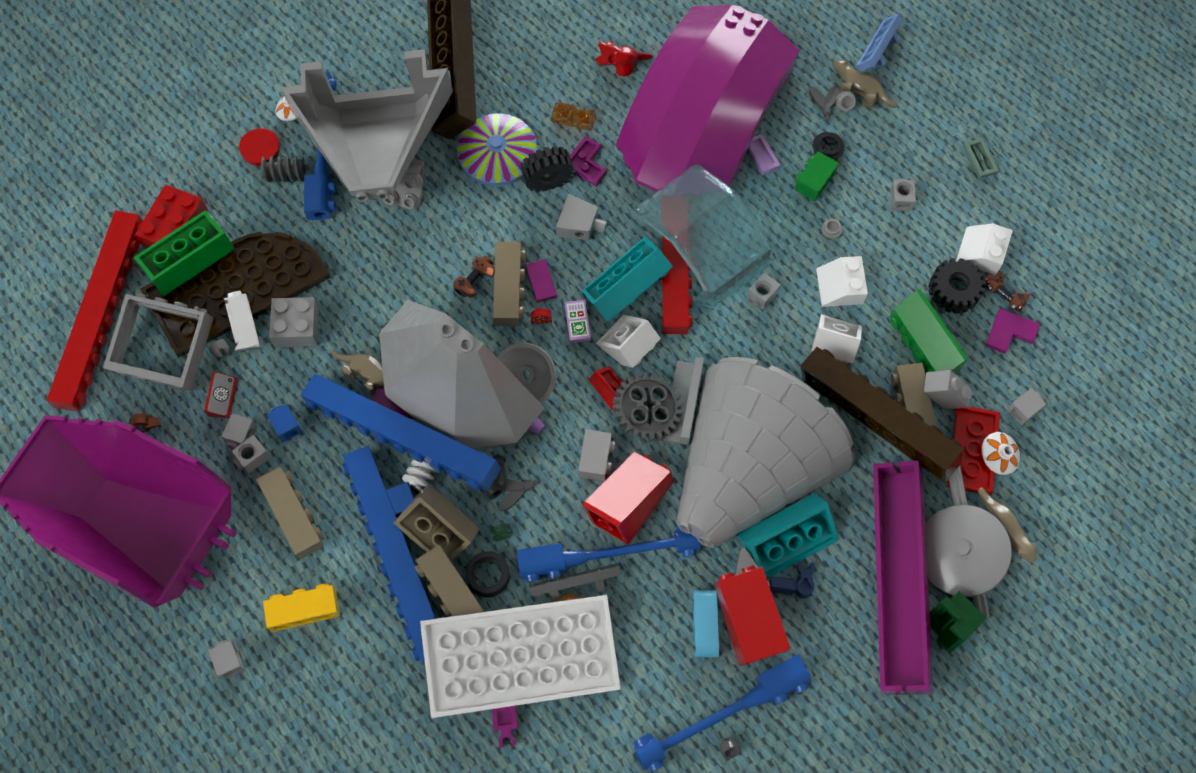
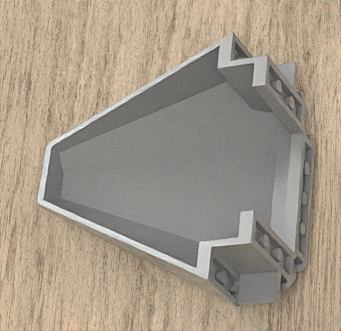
(373, 133)
(452, 380)

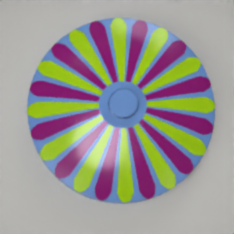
(495, 149)

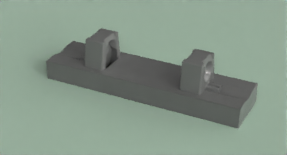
(595, 575)

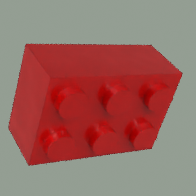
(168, 213)

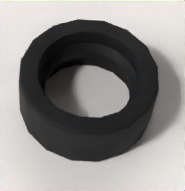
(475, 562)

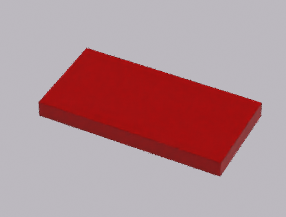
(970, 430)

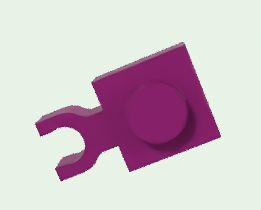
(505, 720)

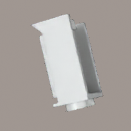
(241, 321)

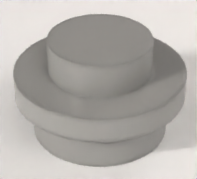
(845, 101)
(831, 229)

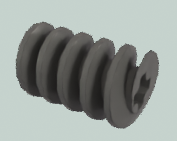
(283, 170)

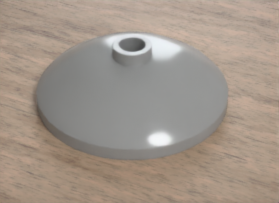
(530, 357)

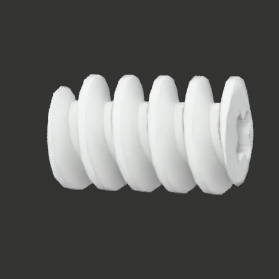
(418, 475)

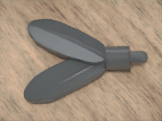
(824, 103)
(516, 491)

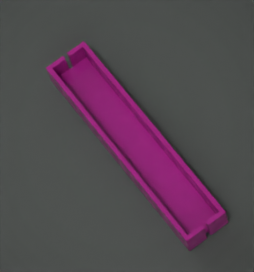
(902, 580)

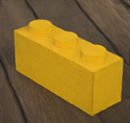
(301, 607)

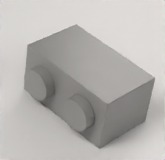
(947, 389)
(595, 455)

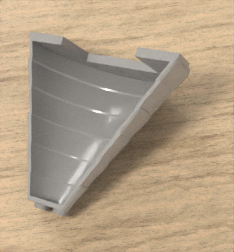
(756, 449)

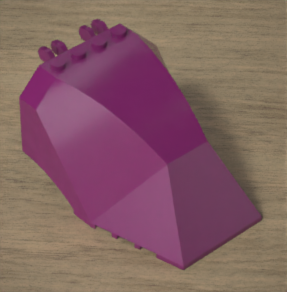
(118, 505)

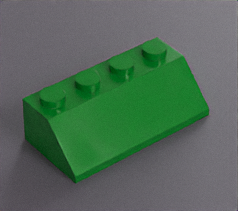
(184, 253)
(927, 335)

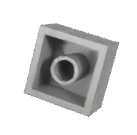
(294, 322)

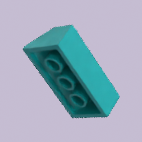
(627, 279)
(790, 535)

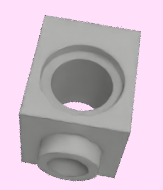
(902, 202)
(766, 284)
(1026, 406)
(238, 430)
(248, 446)
(226, 659)

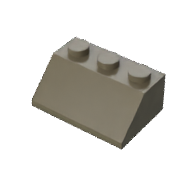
(436, 521)

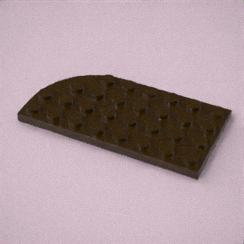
(259, 266)

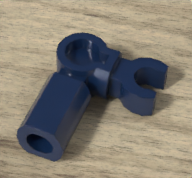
(803, 586)

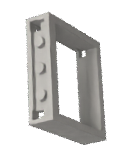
(124, 329)

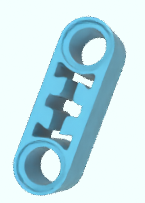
(705, 623)

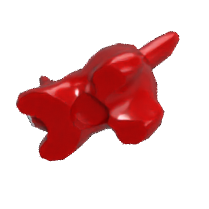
(623, 58)

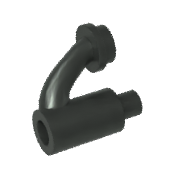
(497, 485)

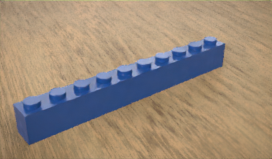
(401, 432)
(390, 545)

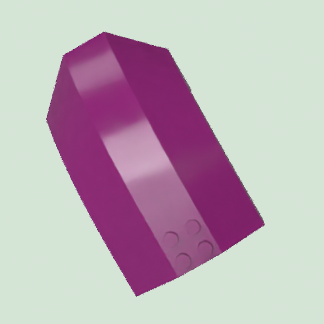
(705, 95)

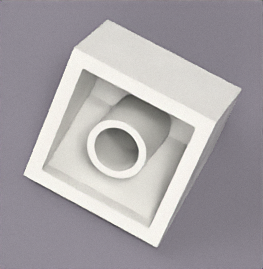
(985, 246)
(842, 282)
(838, 337)
(629, 340)

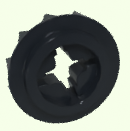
(830, 139)

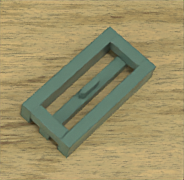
(980, 174)

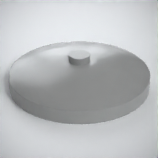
(966, 550)

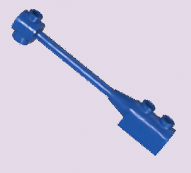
(318, 186)
(553, 560)
(772, 686)

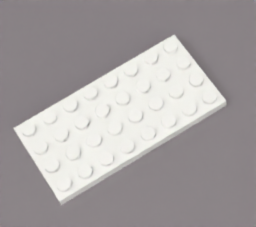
(519, 656)

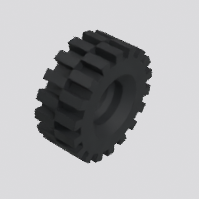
(547, 169)
(950, 297)

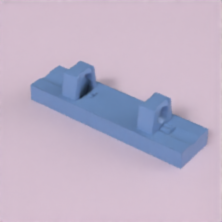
(884, 36)

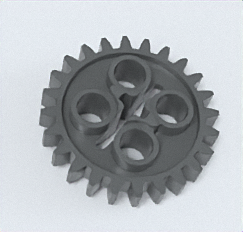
(666, 406)

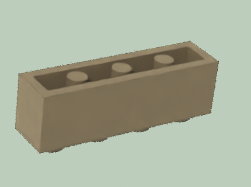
(508, 284)
(910, 385)
(290, 512)
(446, 583)

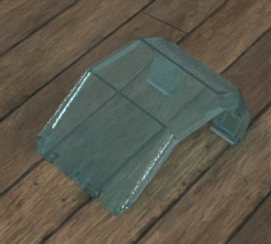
(710, 232)

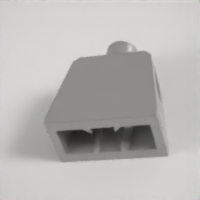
(579, 219)

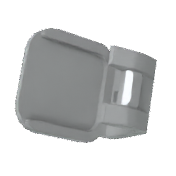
(409, 190)

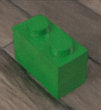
(816, 175)

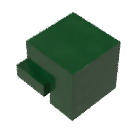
(955, 621)

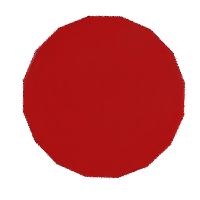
(259, 144)

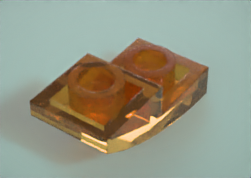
(568, 115)

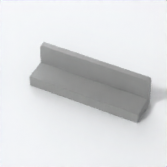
(687, 381)

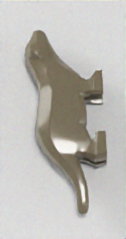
(861, 84)
(364, 366)
(1018, 539)

